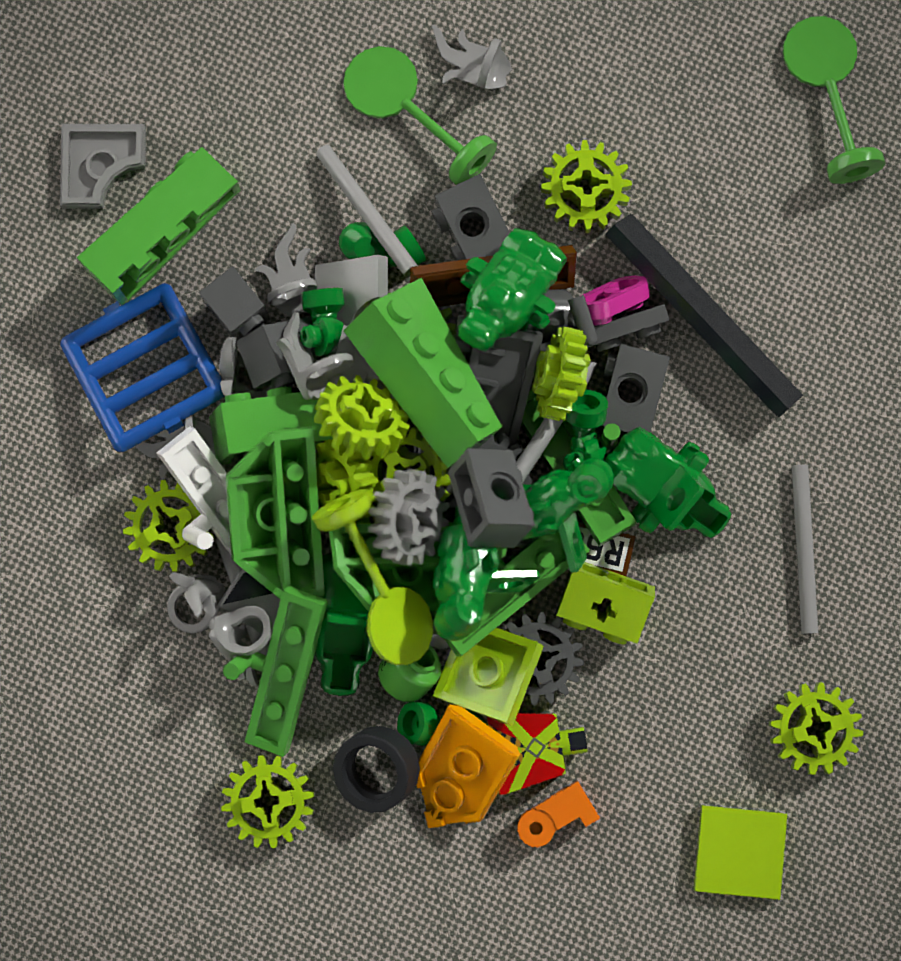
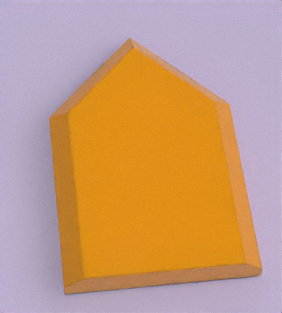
(463, 768)

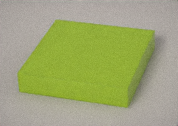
(490, 675)
(740, 852)

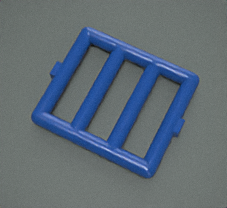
(89, 375)

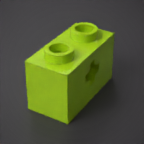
(628, 609)

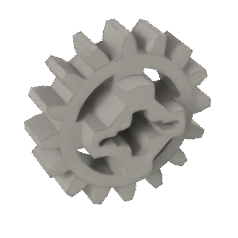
(408, 517)

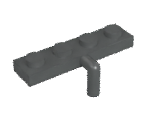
(607, 335)

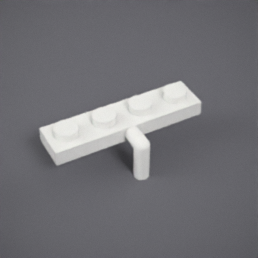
(205, 485)

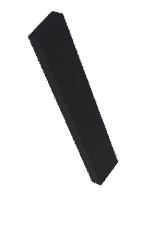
(704, 314)

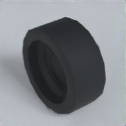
(352, 786)

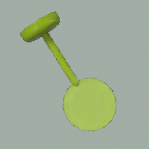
(399, 617)

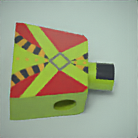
(540, 748)

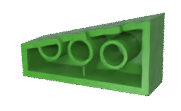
(424, 370)
(245, 421)

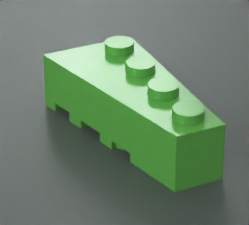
(159, 225)

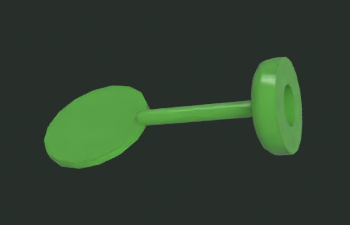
(820, 55)
(384, 83)

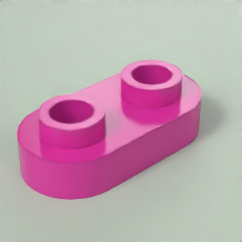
(616, 296)

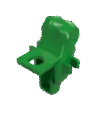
(510, 289)
(667, 484)
(559, 496)
(464, 579)
(343, 637)

